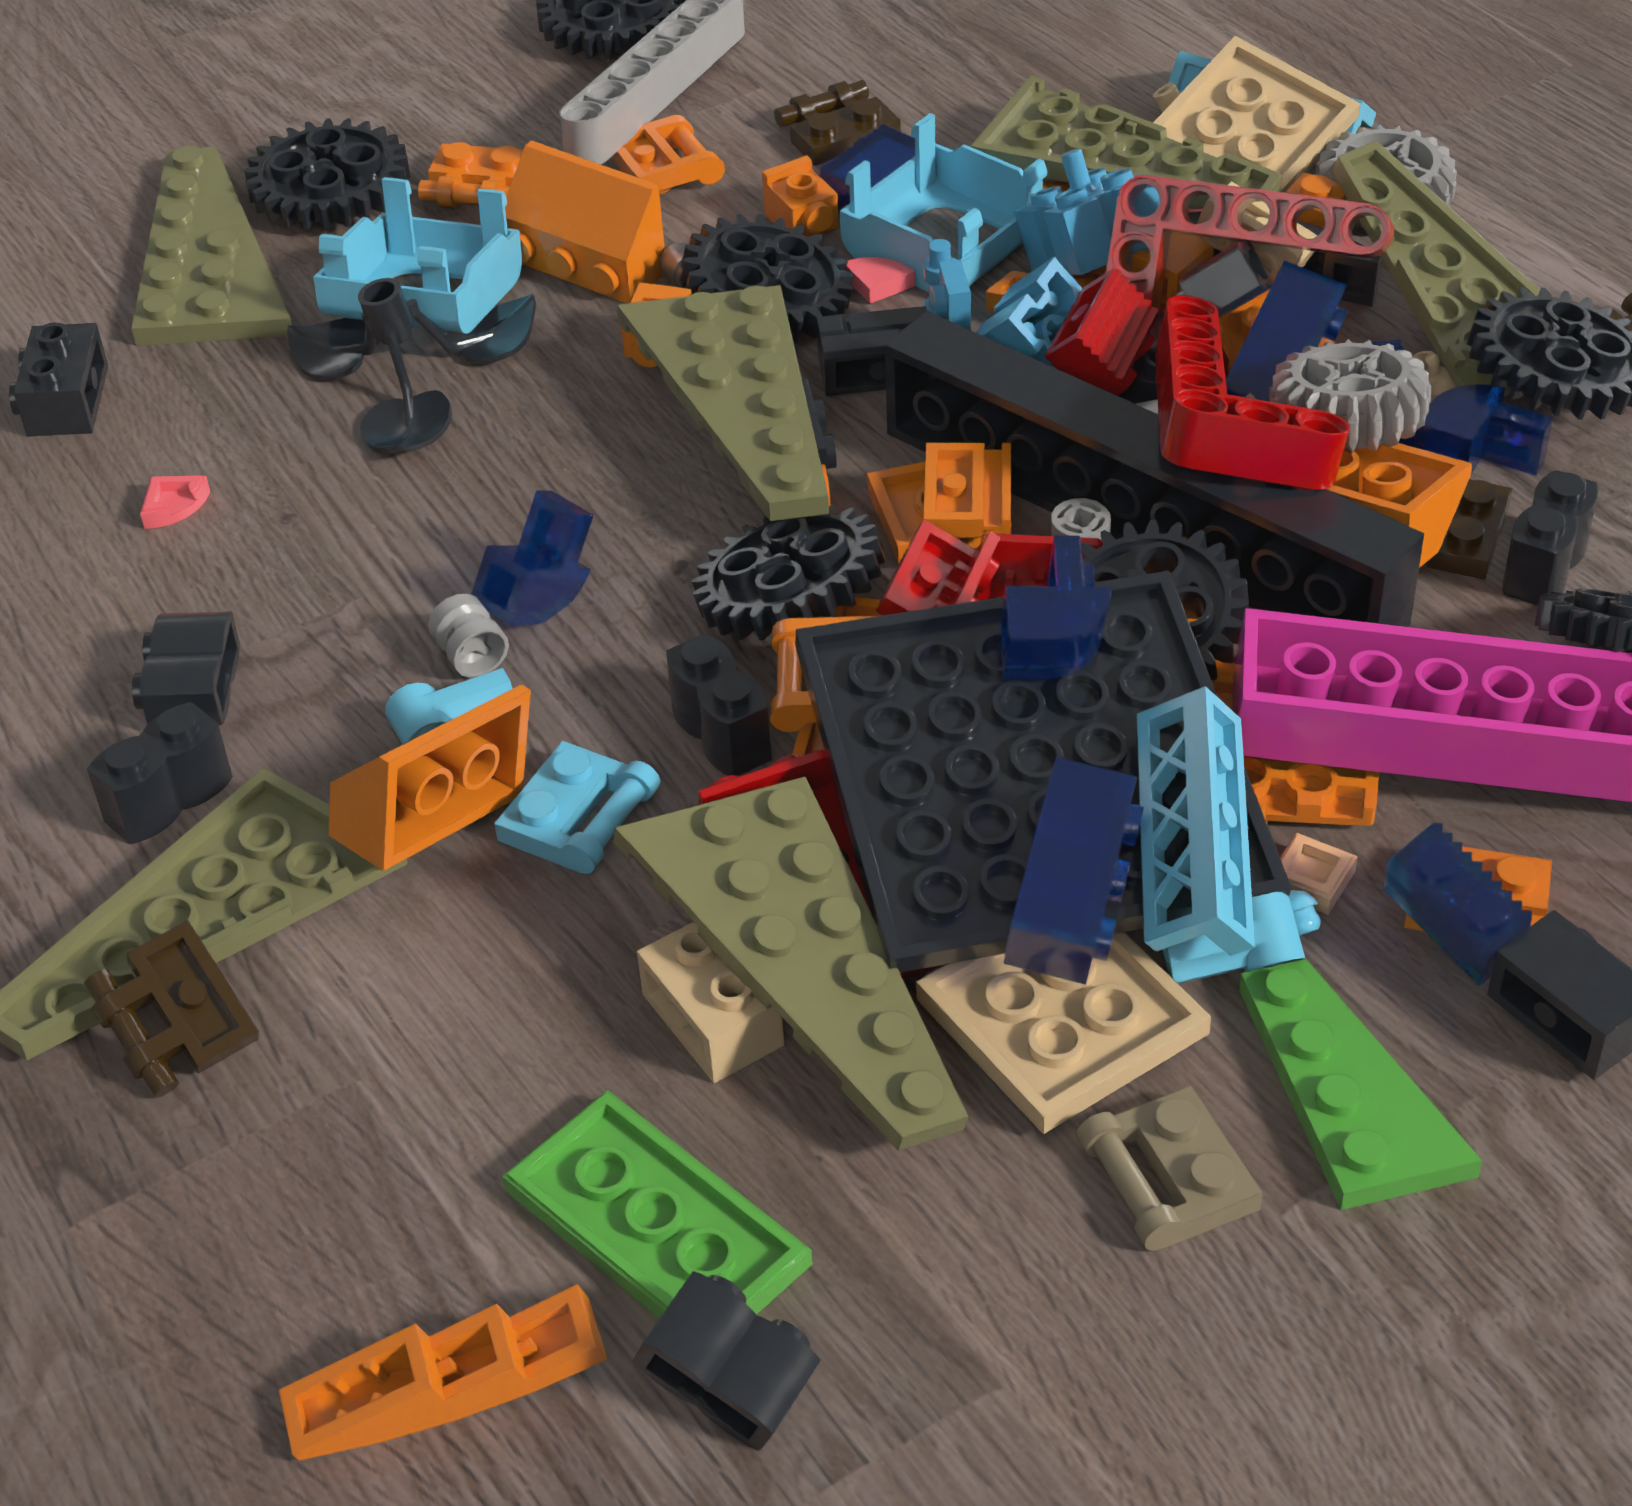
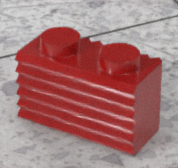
(1105, 333)

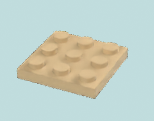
(1259, 111)
(1063, 1041)

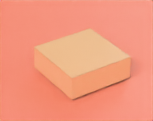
(1318, 870)

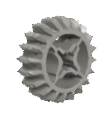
(1418, 154)
(1368, 385)

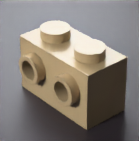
(707, 1004)

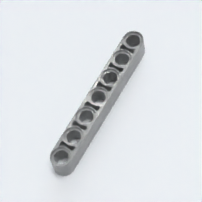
(649, 77)

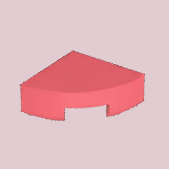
(880, 277)
(172, 499)

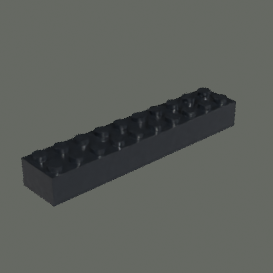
(1074, 440)

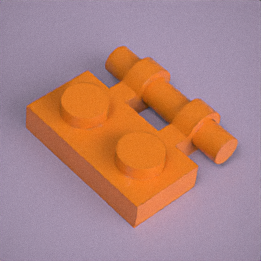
(464, 169)

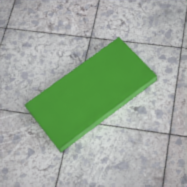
(651, 1210)

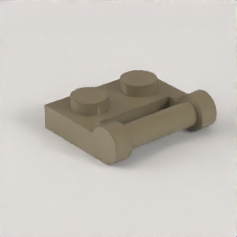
(1189, 1159)

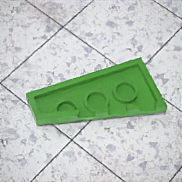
(1352, 1098)

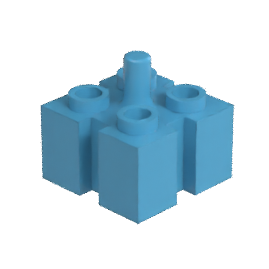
(1080, 221)
(1033, 310)

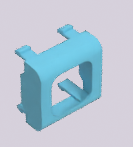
(932, 179)
(398, 244)

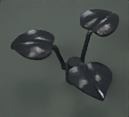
(415, 421)

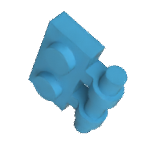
(947, 285)

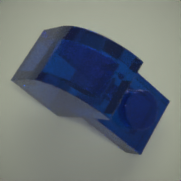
(1477, 425)
(541, 573)
(1054, 626)

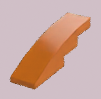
(436, 1379)

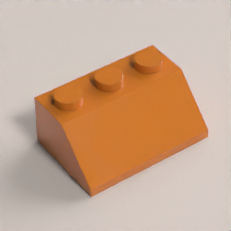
(586, 222)
(1406, 486)
(433, 782)

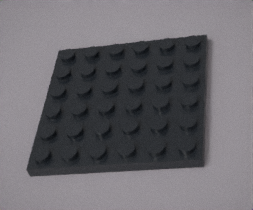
(954, 763)

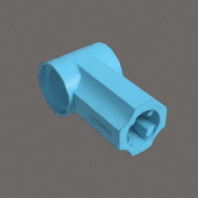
(420, 708)
(1275, 944)

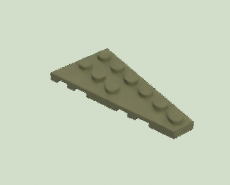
(1049, 124)
(1434, 255)
(203, 261)
(740, 379)
(233, 876)
(797, 932)

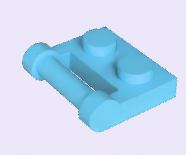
(563, 796)

